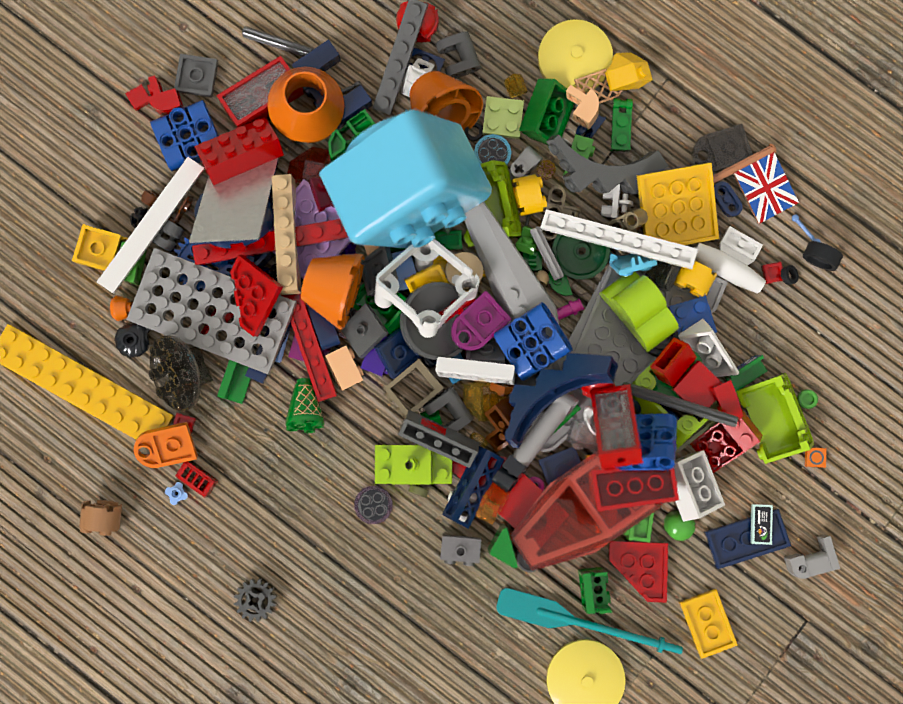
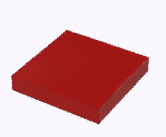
(697, 385)

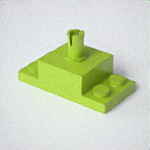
(411, 465)

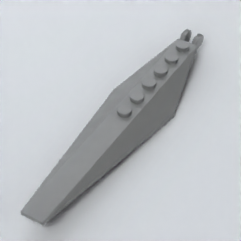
(507, 272)

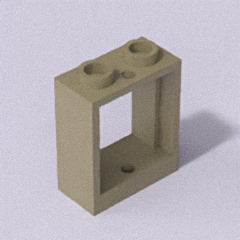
(402, 410)

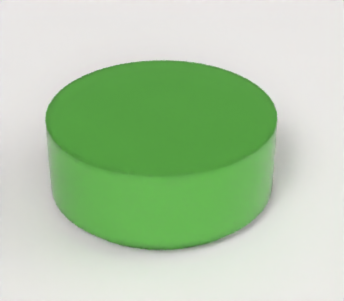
(807, 399)

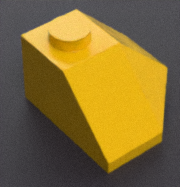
(627, 72)

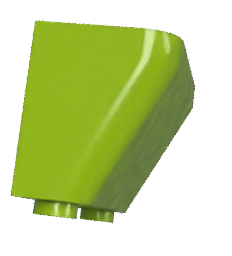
(502, 199)
(778, 417)

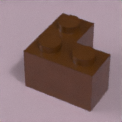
(500, 418)

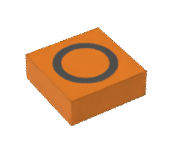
(815, 457)

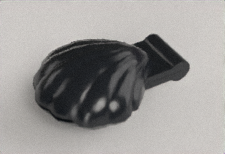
(132, 340)

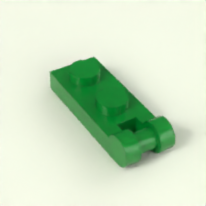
(621, 125)

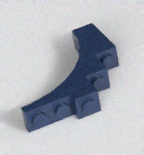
(530, 401)

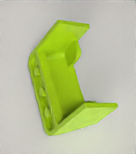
(686, 425)

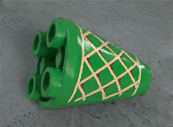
(304, 409)

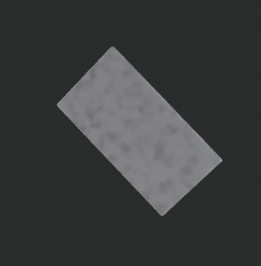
(234, 207)

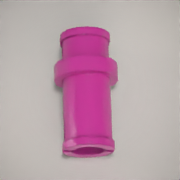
(569, 309)

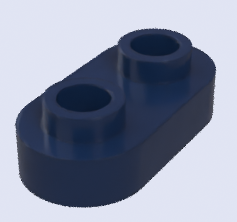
(728, 198)

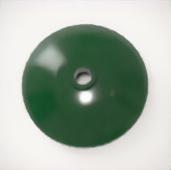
(577, 265)

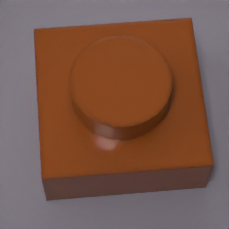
(501, 389)

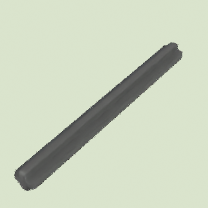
(683, 405)

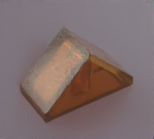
(492, 504)

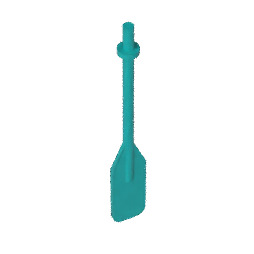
(552, 615)

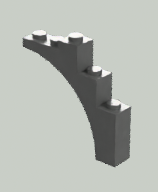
(604, 177)

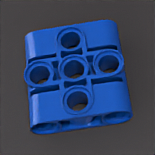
(164, 132)
(552, 346)
(657, 442)

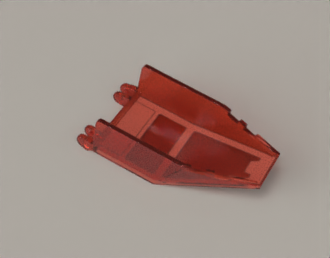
(567, 522)

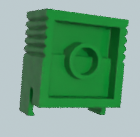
(588, 595)

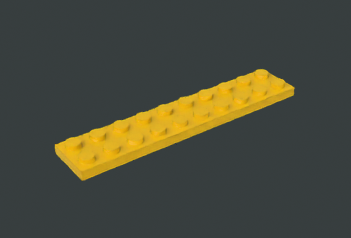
(79, 384)

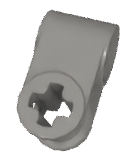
(526, 162)

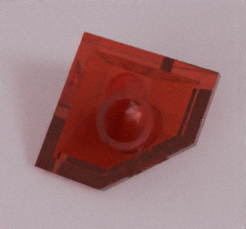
(308, 164)

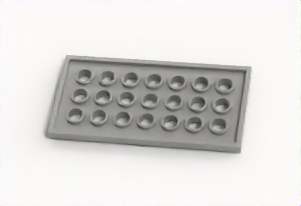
(192, 335)

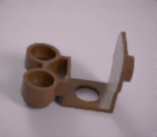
(150, 197)

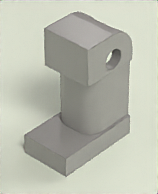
(814, 563)

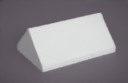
(707, 345)

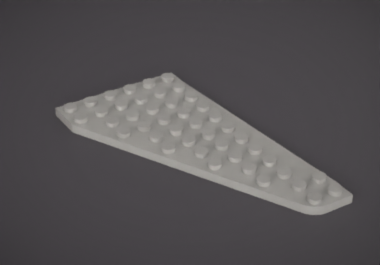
(603, 333)

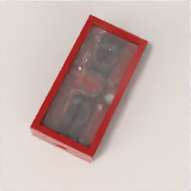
(249, 97)
(616, 426)

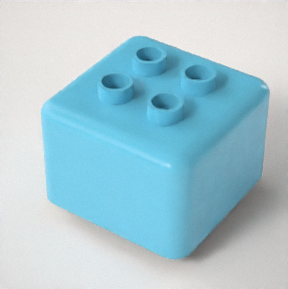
(405, 181)

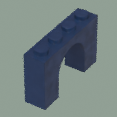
(324, 58)

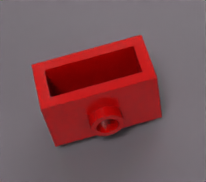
(673, 361)

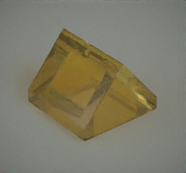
(515, 85)

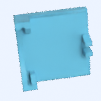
(627, 264)

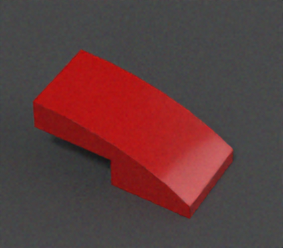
(727, 399)

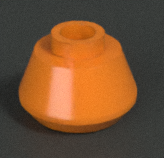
(120, 307)

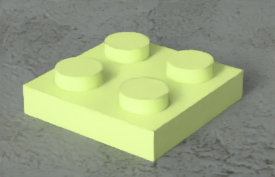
(503, 117)

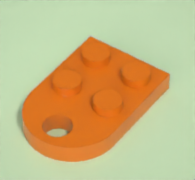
(166, 446)

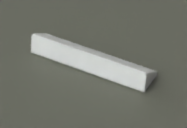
(475, 370)

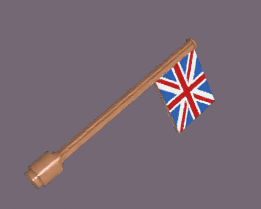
(761, 184)

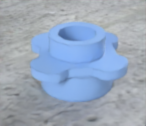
(182, 494)

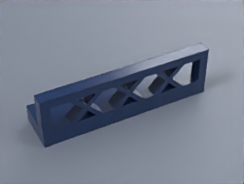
(469, 484)

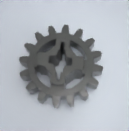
(252, 593)

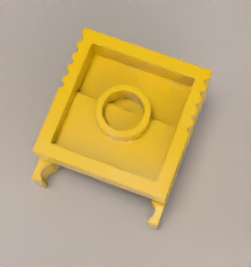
(96, 247)

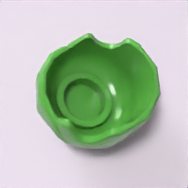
(677, 528)

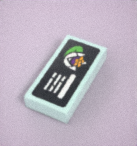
(761, 524)

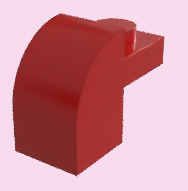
(162, 101)

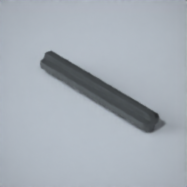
(275, 41)

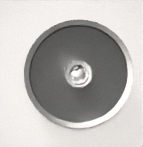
(432, 297)

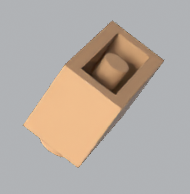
(344, 368)

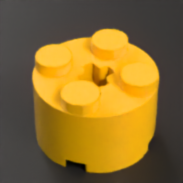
(529, 195)
(697, 279)

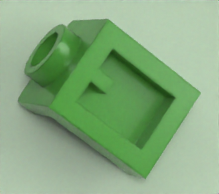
(526, 242)

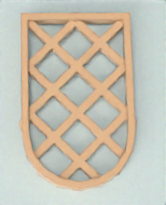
(595, 82)

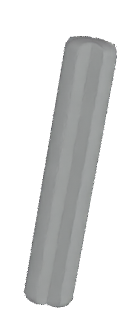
(546, 253)

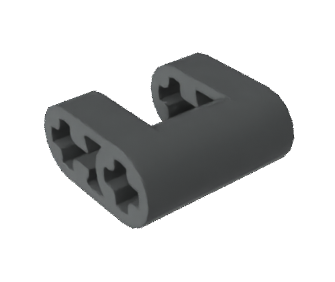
(466, 51)
(454, 404)

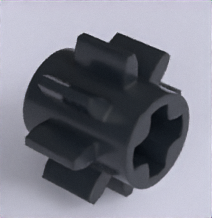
(136, 217)

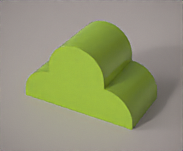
(641, 309)

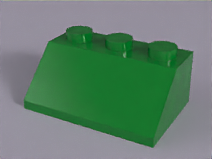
(546, 111)

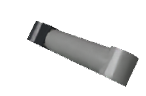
(518, 462)

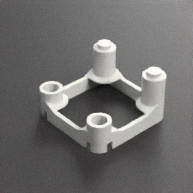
(428, 320)

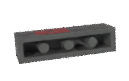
(439, 438)

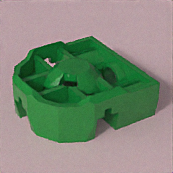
(357, 125)

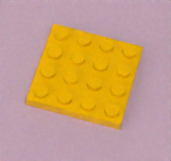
(679, 204)

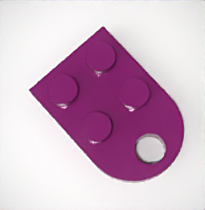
(479, 322)

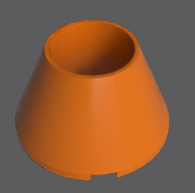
(446, 98)
(308, 126)
(333, 286)

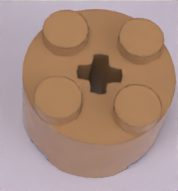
(100, 517)

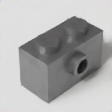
(460, 549)

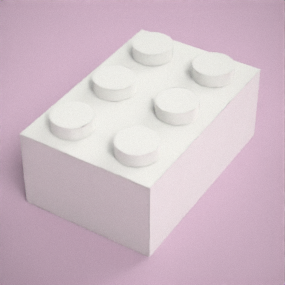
(696, 486)

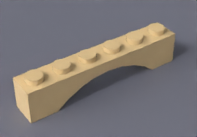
(285, 233)

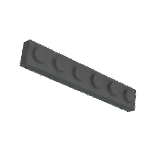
(400, 56)

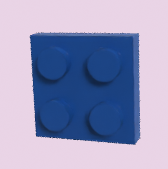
(691, 312)

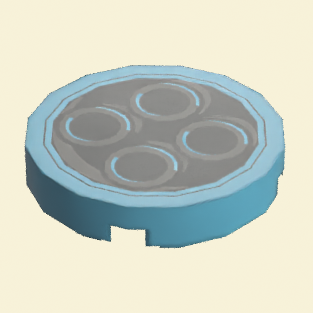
(493, 148)

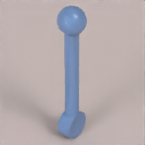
(795, 218)

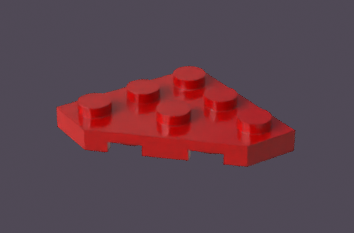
(254, 294)
(642, 566)

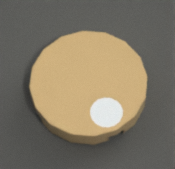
(471, 261)

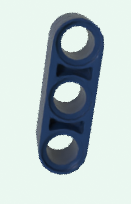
(324, 330)

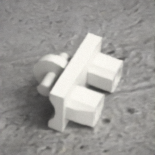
(613, 211)

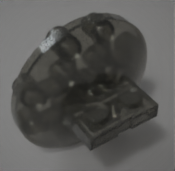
(178, 371)

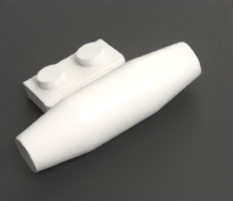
(733, 259)

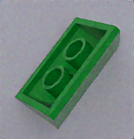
(501, 547)

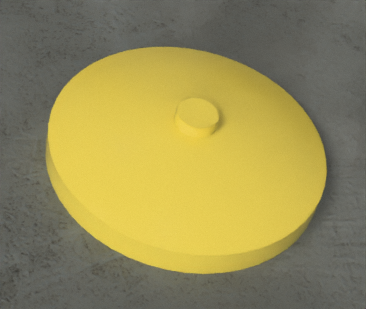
(574, 51)
(585, 674)

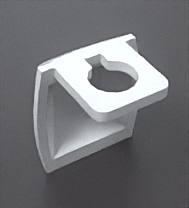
(413, 73)

